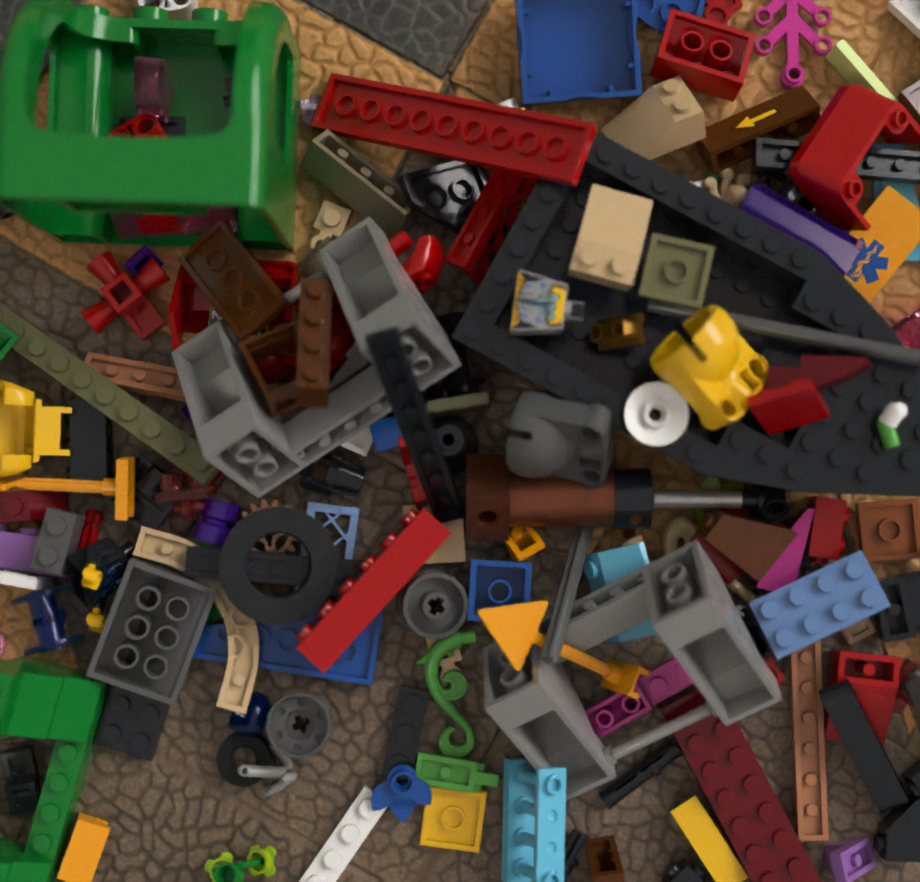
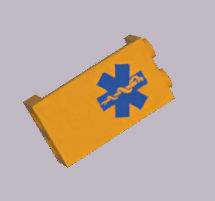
(886, 243)

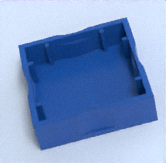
(577, 50)

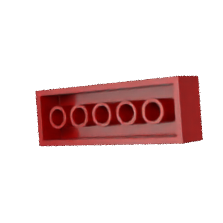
(371, 589)

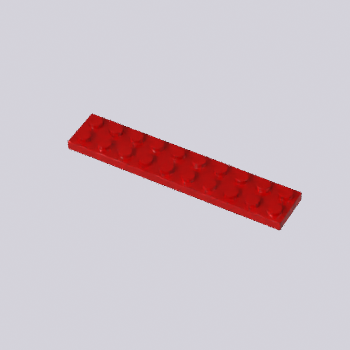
(456, 128)

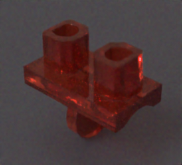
(172, 491)

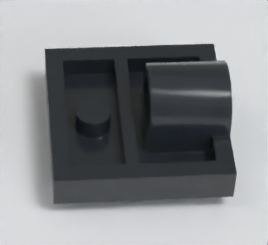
(147, 484)

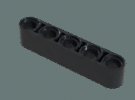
(863, 745)

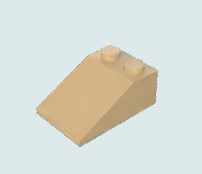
(659, 120)
(610, 238)

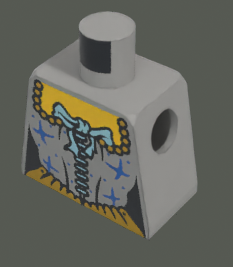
(541, 306)

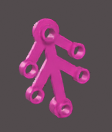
(793, 27)

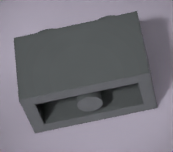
(57, 540)

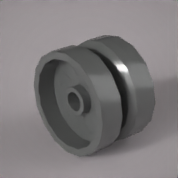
(447, 612)

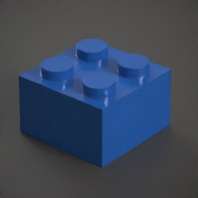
(497, 584)

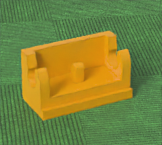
(84, 849)

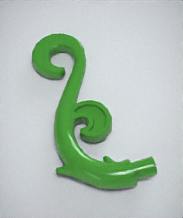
(444, 696)

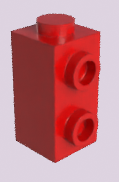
(826, 529)

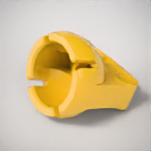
(713, 371)

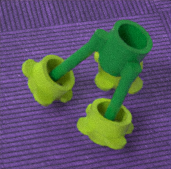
(258, 862)

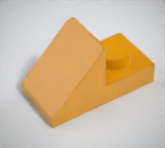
(523, 542)

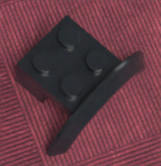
(903, 616)

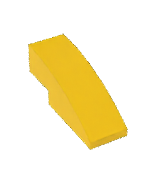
(708, 842)

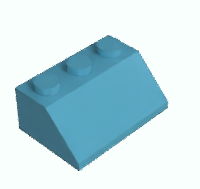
(610, 565)

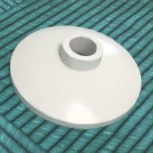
(668, 402)

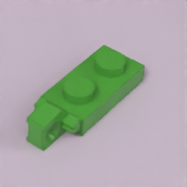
(454, 772)

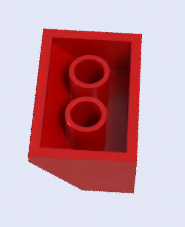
(704, 54)

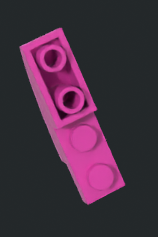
(619, 709)

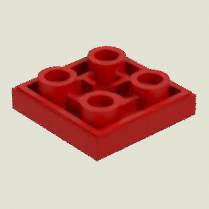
(788, 406)

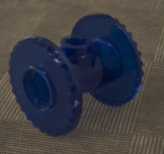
(47, 619)

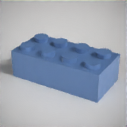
(818, 605)

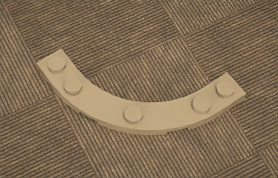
(241, 630)

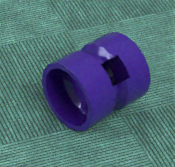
(216, 521)

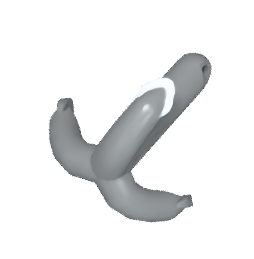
(284, 774)

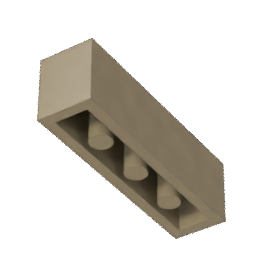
(357, 182)

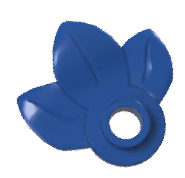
(401, 795)

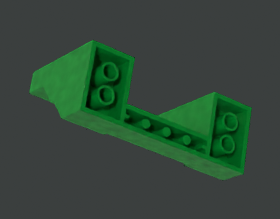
(58, 704)

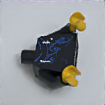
(96, 574)

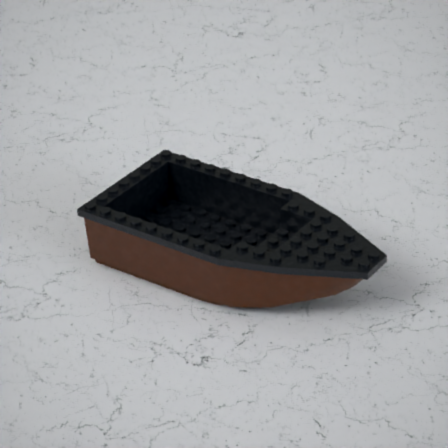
(751, 274)

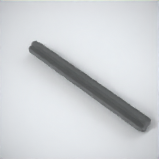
(566, 595)

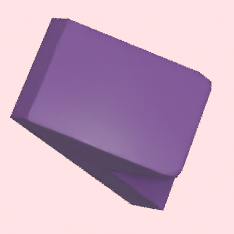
(850, 858)

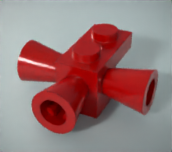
(126, 296)

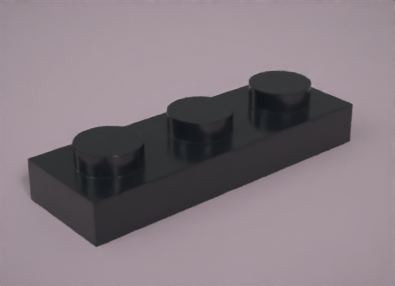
(406, 728)

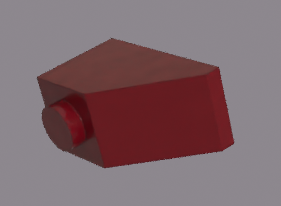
(30, 504)

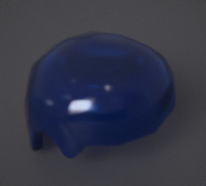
(256, 717)

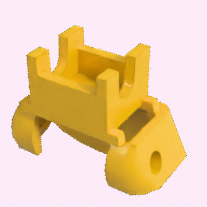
(27, 429)

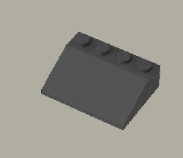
(151, 631)

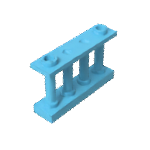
(533, 822)

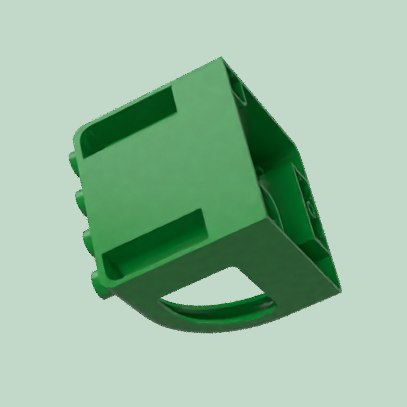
(78, 175)

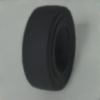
(225, 753)

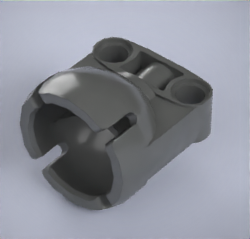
(564, 440)

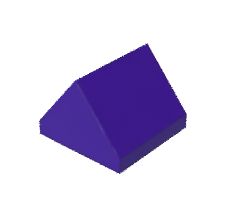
(140, 258)

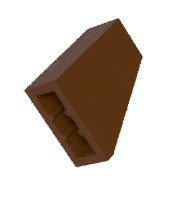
(746, 540)
(604, 860)

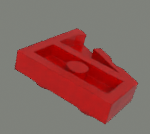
(415, 485)

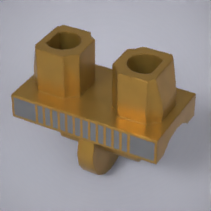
(619, 332)

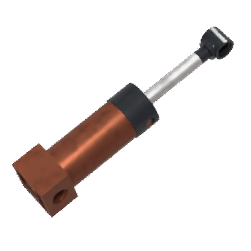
(624, 501)

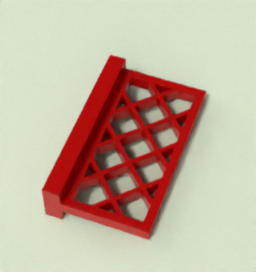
(486, 219)

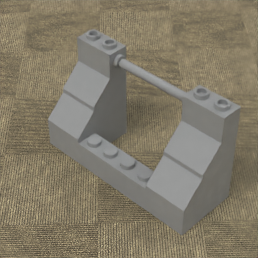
(228, 410)
(694, 621)

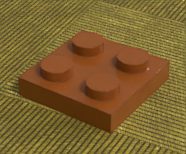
(889, 529)

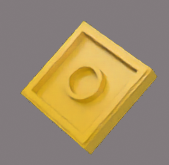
(454, 819)

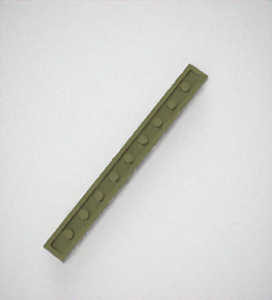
(109, 399)

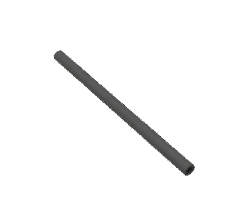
(802, 334)

